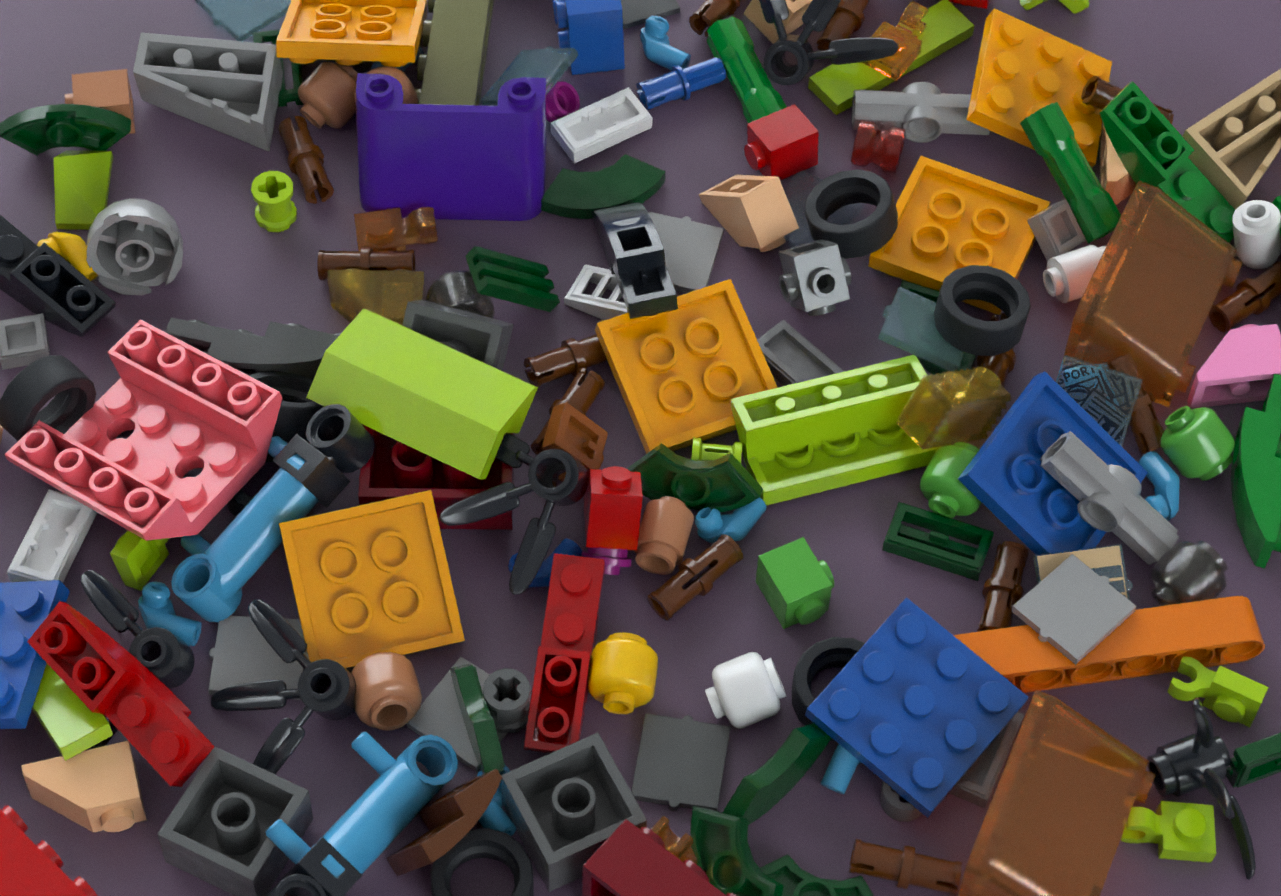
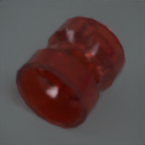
(878, 146)

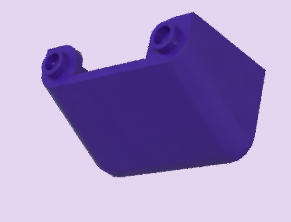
(452, 157)

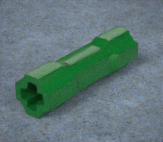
(735, 48)
(1056, 144)

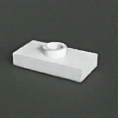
(601, 125)
(52, 539)

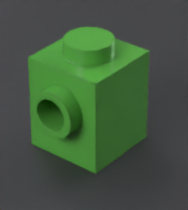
(795, 583)

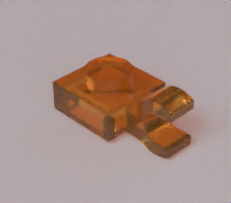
(905, 36)
(390, 232)

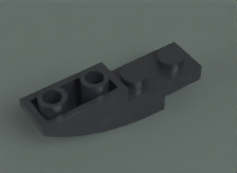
(636, 259)
(48, 283)

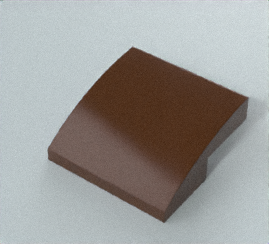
(448, 822)

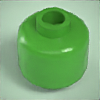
(1197, 442)
(941, 483)

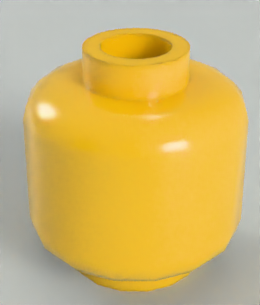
(622, 672)

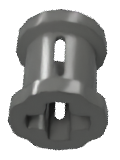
(513, 710)

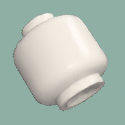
(746, 690)

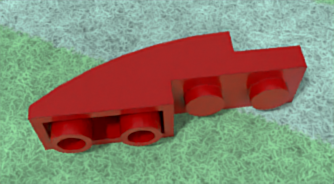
(565, 653)
(124, 691)

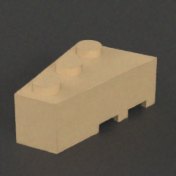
(1239, 140)

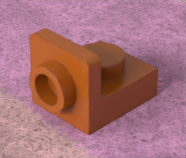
(576, 435)

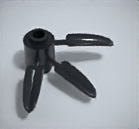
(815, 18)
(504, 497)
(155, 647)
(273, 694)
(1198, 763)

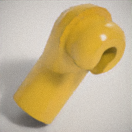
(72, 249)

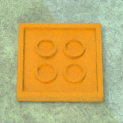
(352, 31)
(1027, 70)
(957, 222)
(685, 366)
(372, 580)

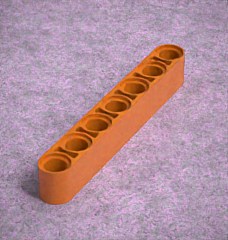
(1143, 645)

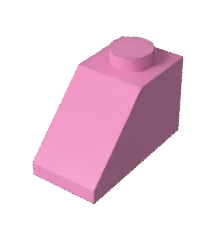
(1239, 367)

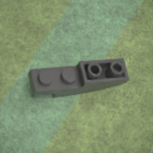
(282, 349)

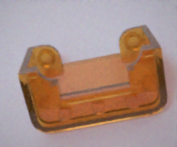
(1153, 292)
(1056, 808)

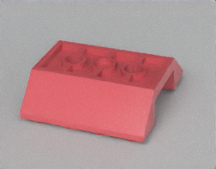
(183, 417)

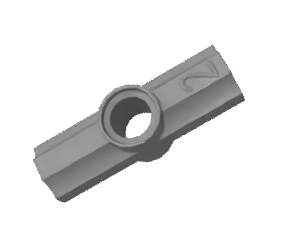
(917, 109)
(1109, 498)

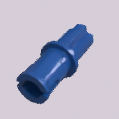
(680, 83)

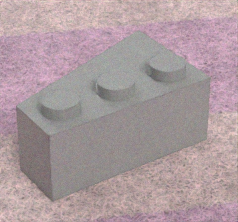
(212, 83)

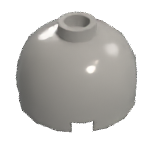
(134, 246)

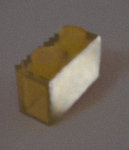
(953, 407)

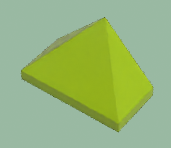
(81, 187)

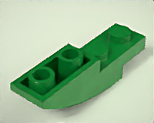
(1159, 156)
(1258, 476)

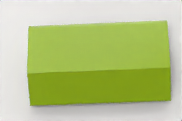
(422, 392)
(830, 430)

